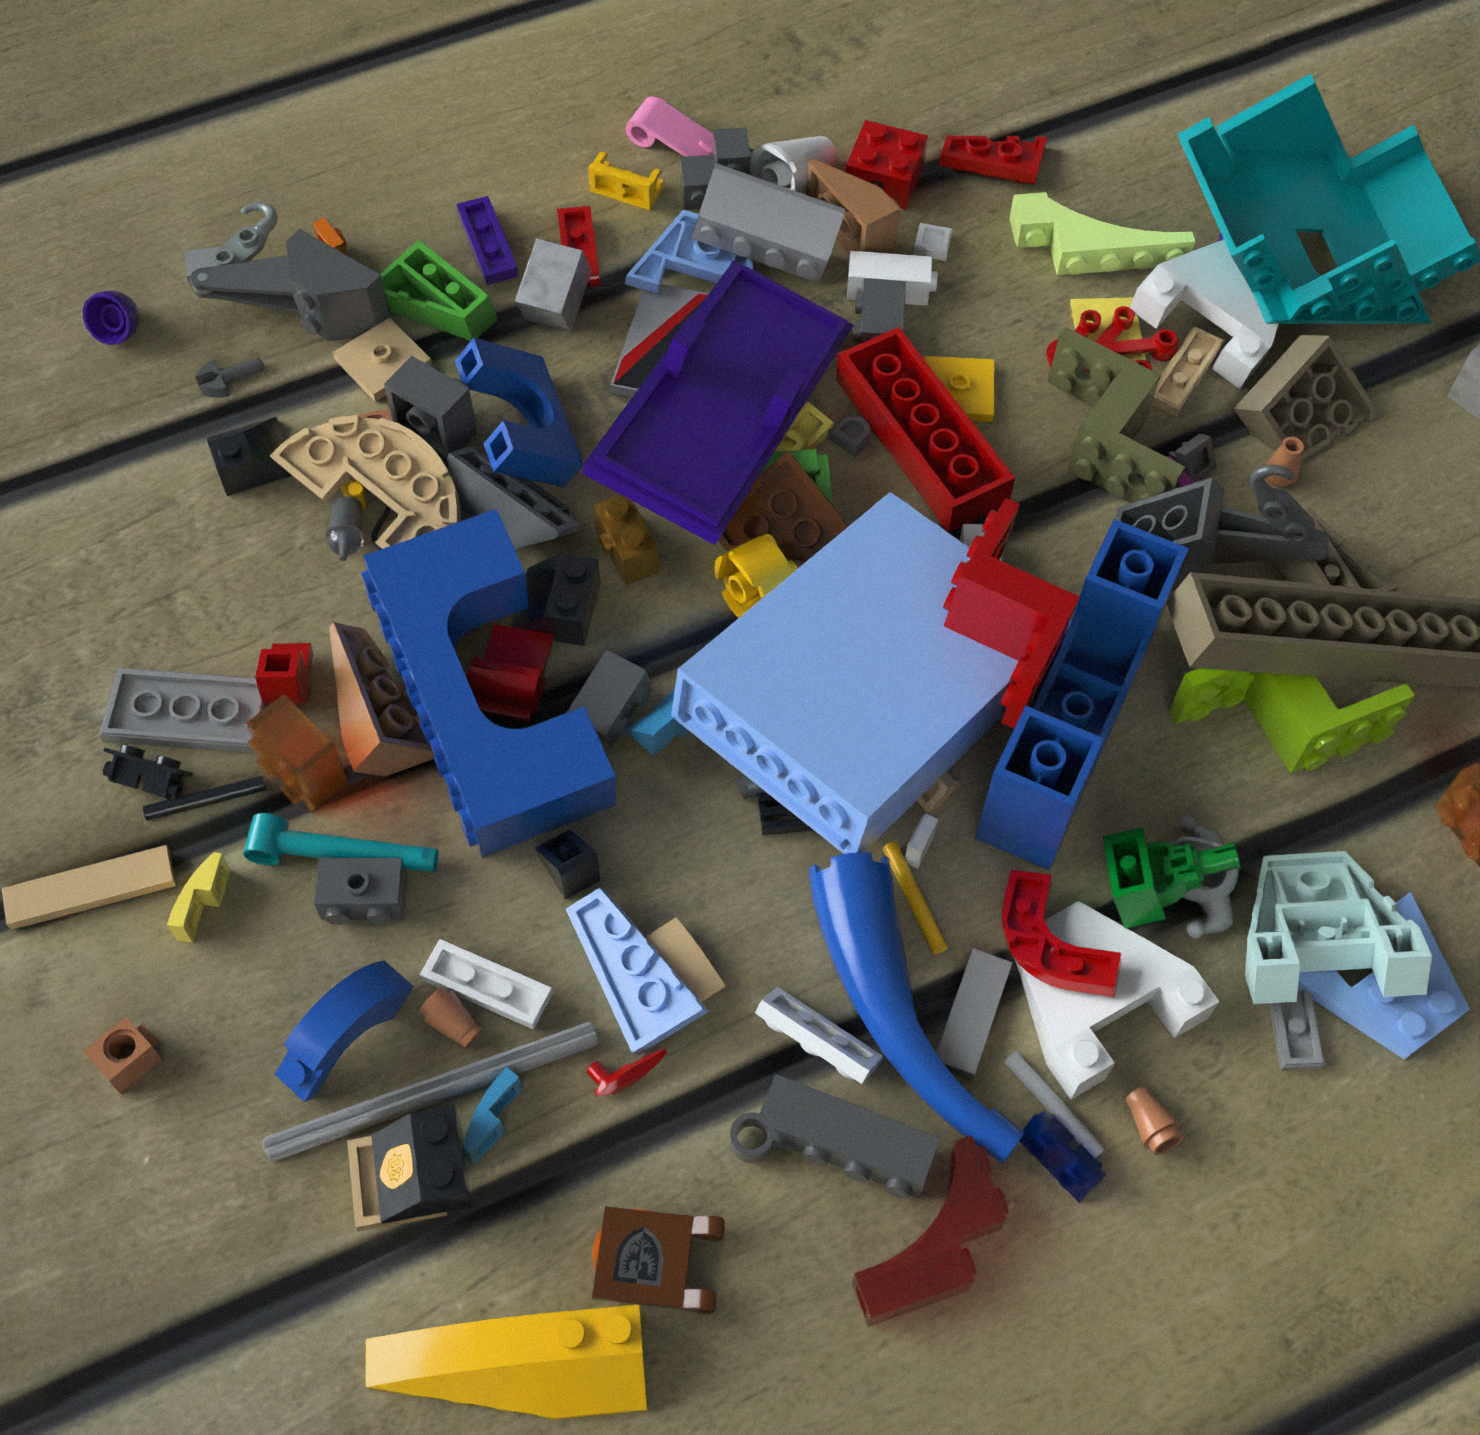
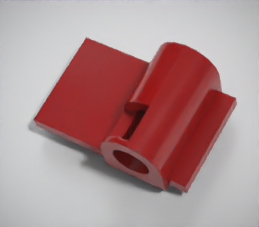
(512, 673)

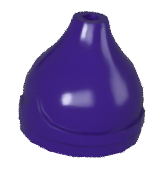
(111, 316)

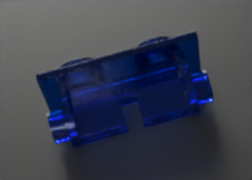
(1073, 1169)

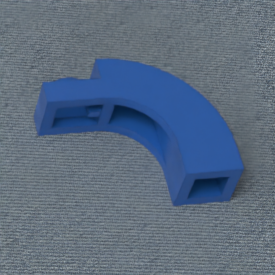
(336, 1021)

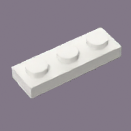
(486, 984)
(818, 1035)

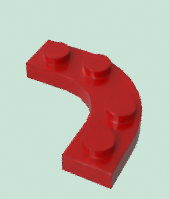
(1044, 953)

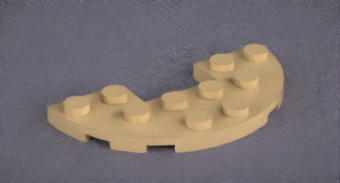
(383, 459)

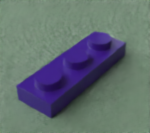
(487, 240)

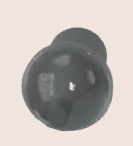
(345, 527)

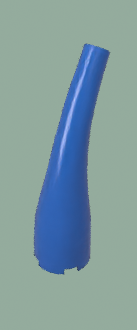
(866, 945)

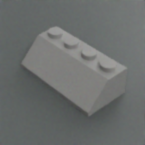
(768, 223)

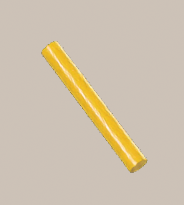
(915, 898)

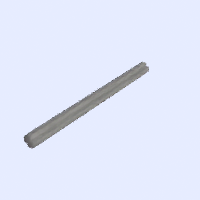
(428, 1092)

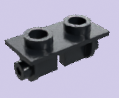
(161, 775)

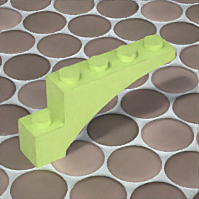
(1087, 244)

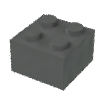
(431, 405)

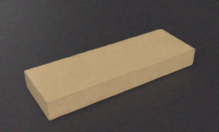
(1186, 370)

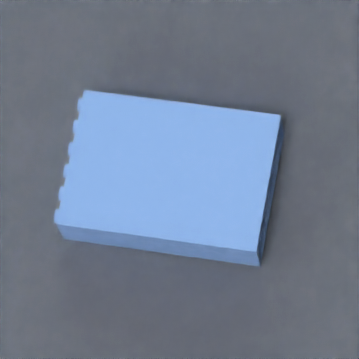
(847, 682)

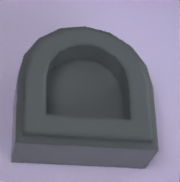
(851, 434)

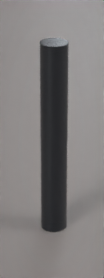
(204, 798)

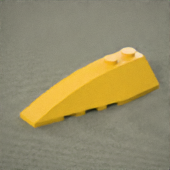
(523, 1364)

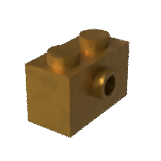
(626, 539)

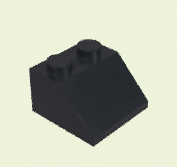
(561, 597)

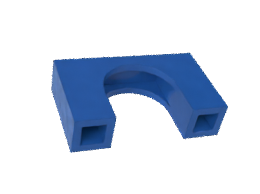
(534, 453)

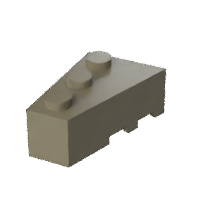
(1337, 569)

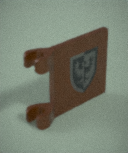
(647, 1259)

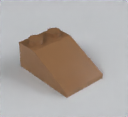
(869, 216)

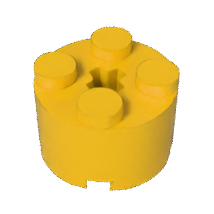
(752, 572)

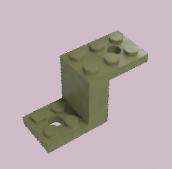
(1121, 403)

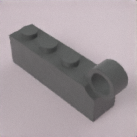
(839, 1134)

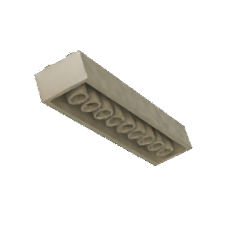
(1327, 630)

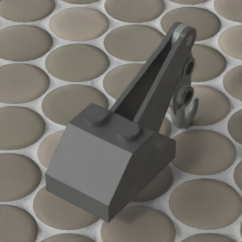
(317, 281)

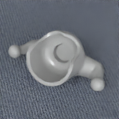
(1215, 888)

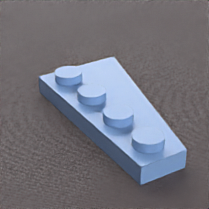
(636, 979)

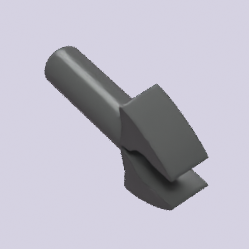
(223, 377)

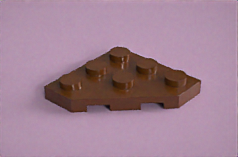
(789, 509)

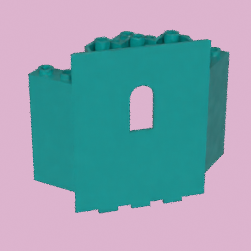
(1379, 212)

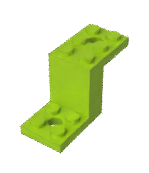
(1293, 712)

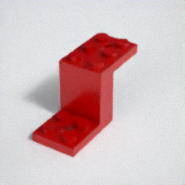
(1008, 610)

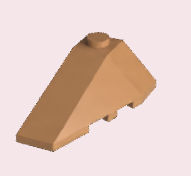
(374, 712)

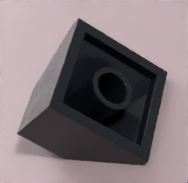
(245, 453)

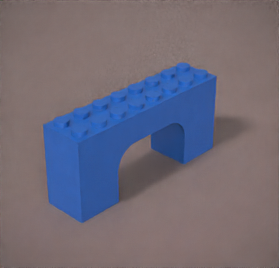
(1072, 718)
(496, 777)

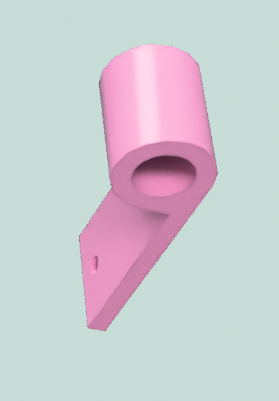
(663, 122)

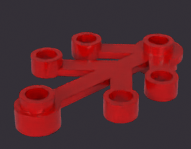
(1161, 346)

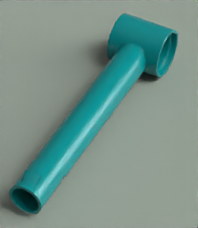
(271, 838)

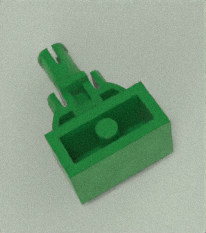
(1157, 873)

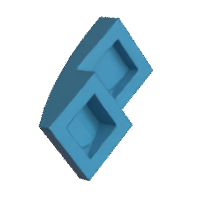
(485, 1127)

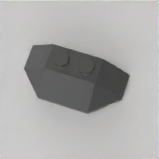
(524, 507)

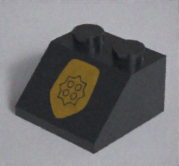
(421, 1165)

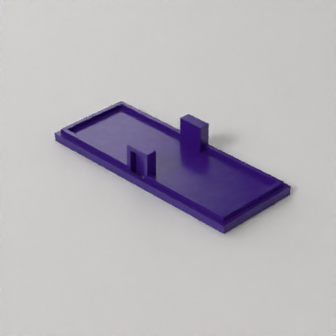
(718, 402)

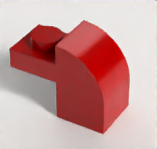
(284, 671)

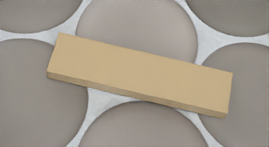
(88, 887)

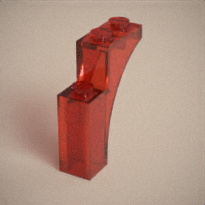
(935, 1263)

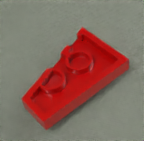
(990, 158)

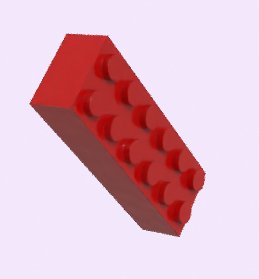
(924, 429)

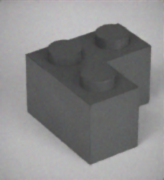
(729, 149)

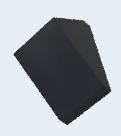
(570, 863)

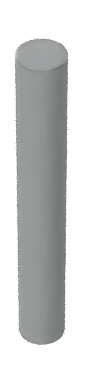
(1054, 1104)

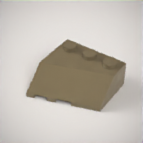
(1306, 397)

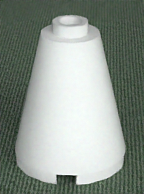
(787, 161)

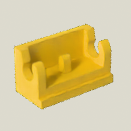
(624, 184)

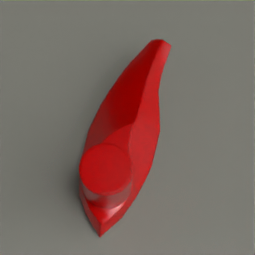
(625, 1076)

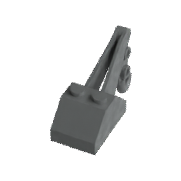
(1224, 535)

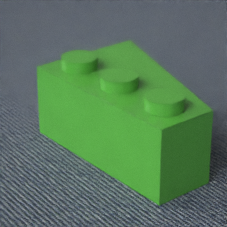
(436, 294)

